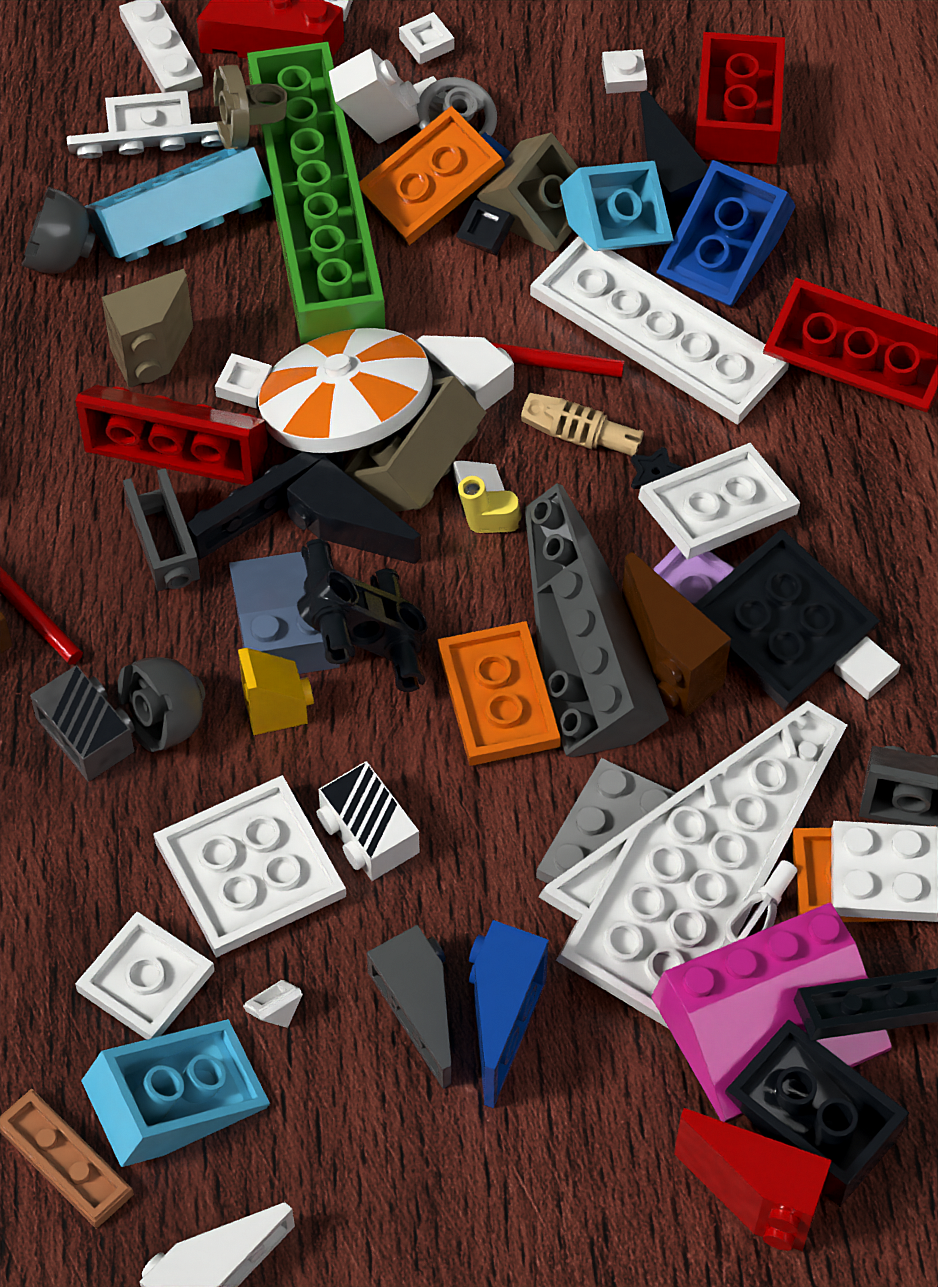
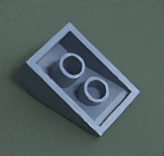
(268, 613)

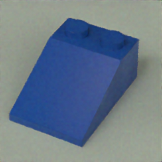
(726, 234)
(507, 985)

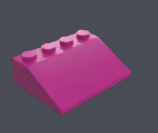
(743, 993)

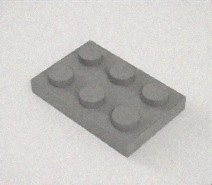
(603, 810)

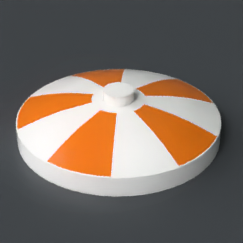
(345, 390)

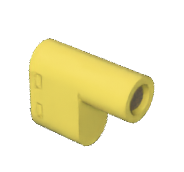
(488, 509)

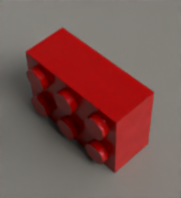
(740, 97)

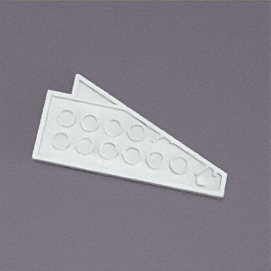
(686, 866)

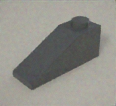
(412, 983)

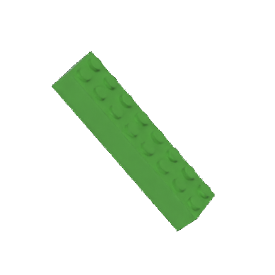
(317, 196)

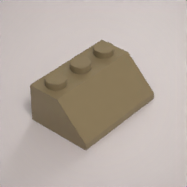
(412, 460)

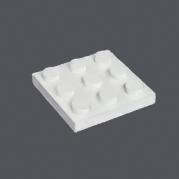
(249, 865)

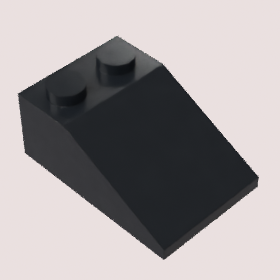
(820, 1105)

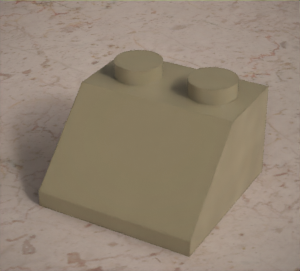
(532, 191)
(149, 326)

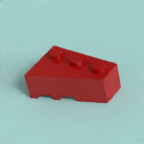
(268, 25)

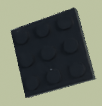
(786, 618)

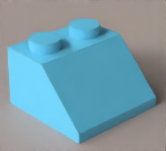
(617, 206)

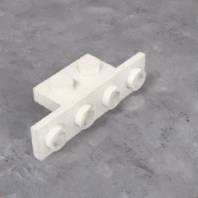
(146, 122)

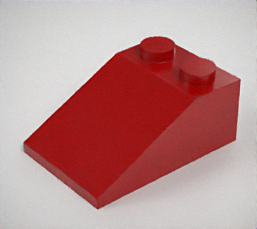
(757, 1178)

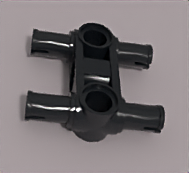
(362, 615)

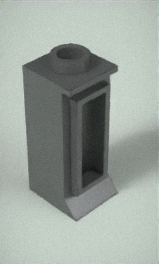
(172, 572)

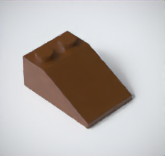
(680, 642)

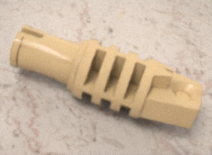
(579, 424)

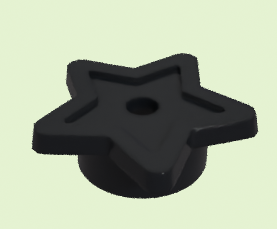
(646, 464)

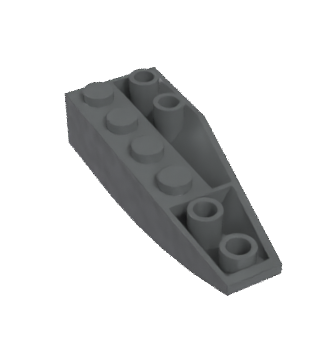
(586, 635)

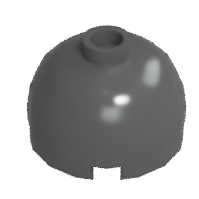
(58, 234)
(162, 700)

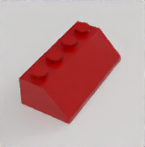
(857, 344)
(172, 434)

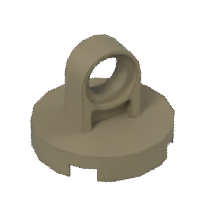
(242, 105)

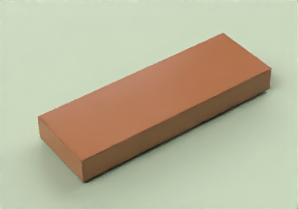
(64, 1158)

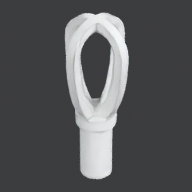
(769, 895)

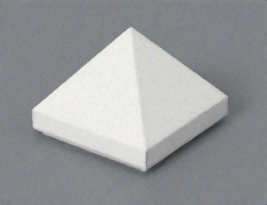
(275, 1004)

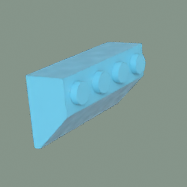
(179, 201)

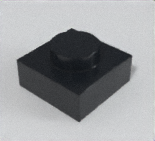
(485, 227)

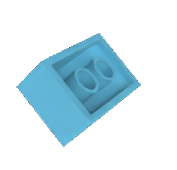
(172, 1090)

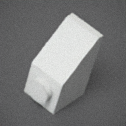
(475, 362)

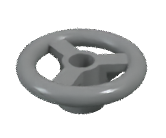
(463, 95)

